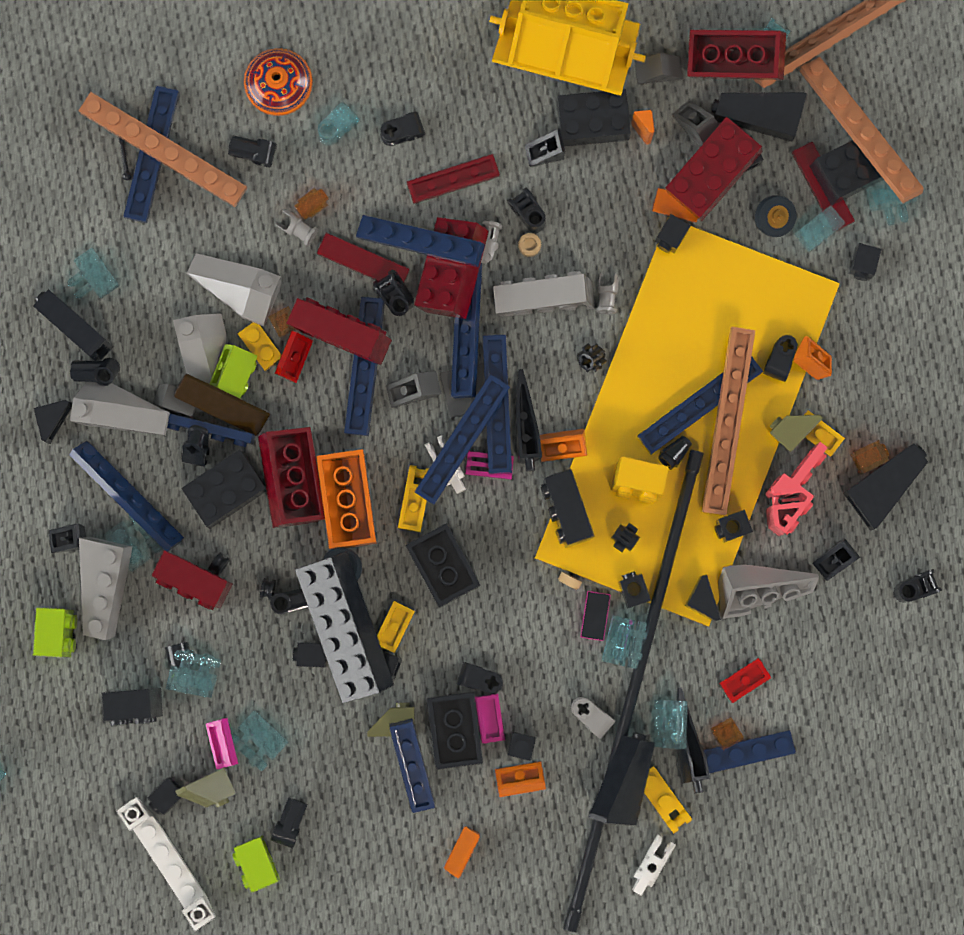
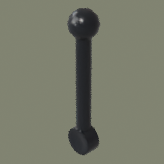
(126, 175)

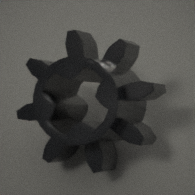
(592, 357)
(625, 537)

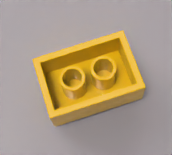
(639, 480)

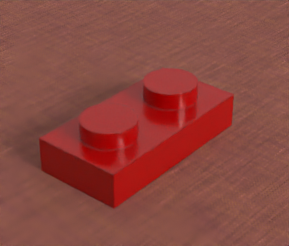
(293, 357)
(745, 680)

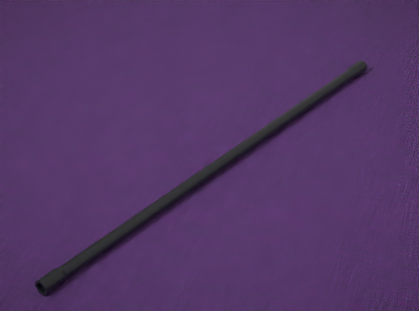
(692, 469)

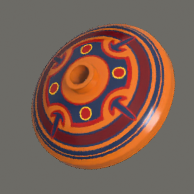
(278, 96)

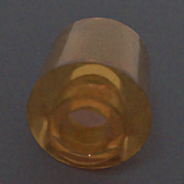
(311, 203)

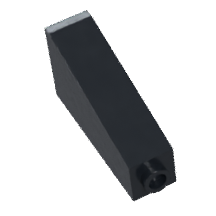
(762, 112)
(72, 325)
(883, 488)
(625, 782)

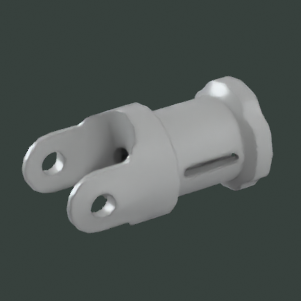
(299, 228)
(491, 243)
(607, 296)

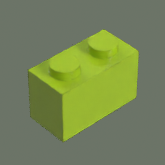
(234, 370)
(256, 864)

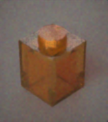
(870, 457)

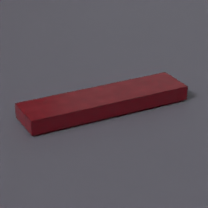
(804, 158)
(453, 178)
(358, 259)

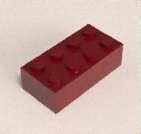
(736, 54)
(714, 169)
(446, 284)
(344, 333)
(291, 477)

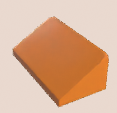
(643, 124)
(667, 205)
(813, 359)
(563, 445)
(520, 779)
(462, 852)

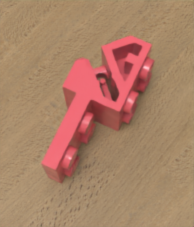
(783, 517)

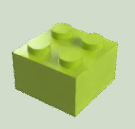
(54, 632)

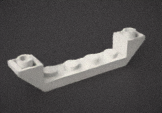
(168, 860)

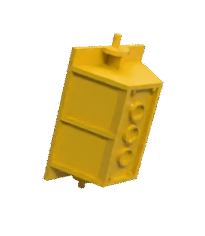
(569, 41)

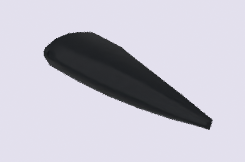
(526, 426)
(692, 760)

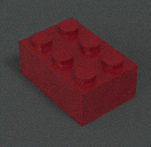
(191, 581)

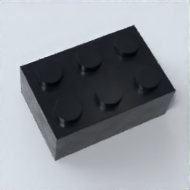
(593, 118)
(844, 172)
(224, 489)
(567, 508)
(443, 565)
(124, 706)
(455, 730)

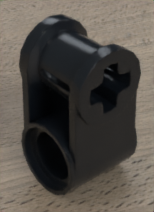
(404, 129)
(525, 207)
(394, 291)
(780, 362)
(196, 446)
(921, 586)
(475, 678)

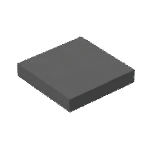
(459, 406)

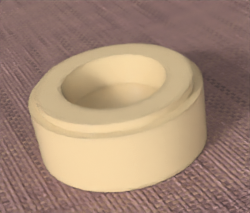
(529, 245)
(570, 580)

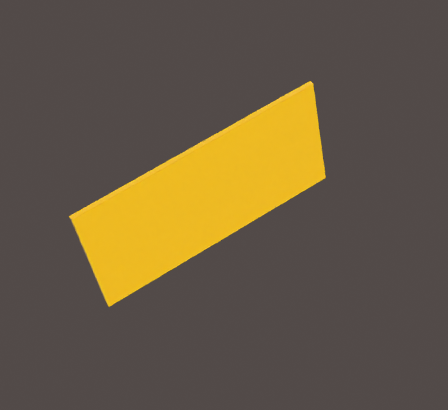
(664, 356)

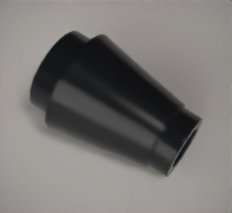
(675, 452)

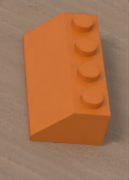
(346, 499)

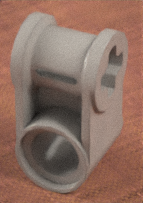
(594, 719)

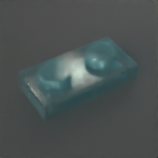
(820, 228)

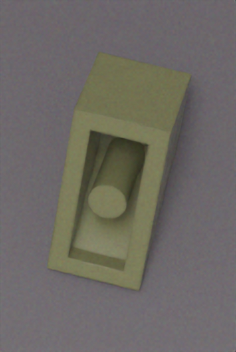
(793, 429)
(394, 714)
(209, 790)

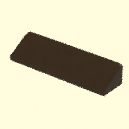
(221, 404)

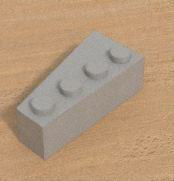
(543, 294)
(102, 584)

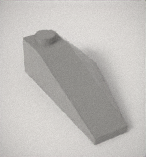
(239, 286)
(201, 344)
(117, 409)
(752, 586)

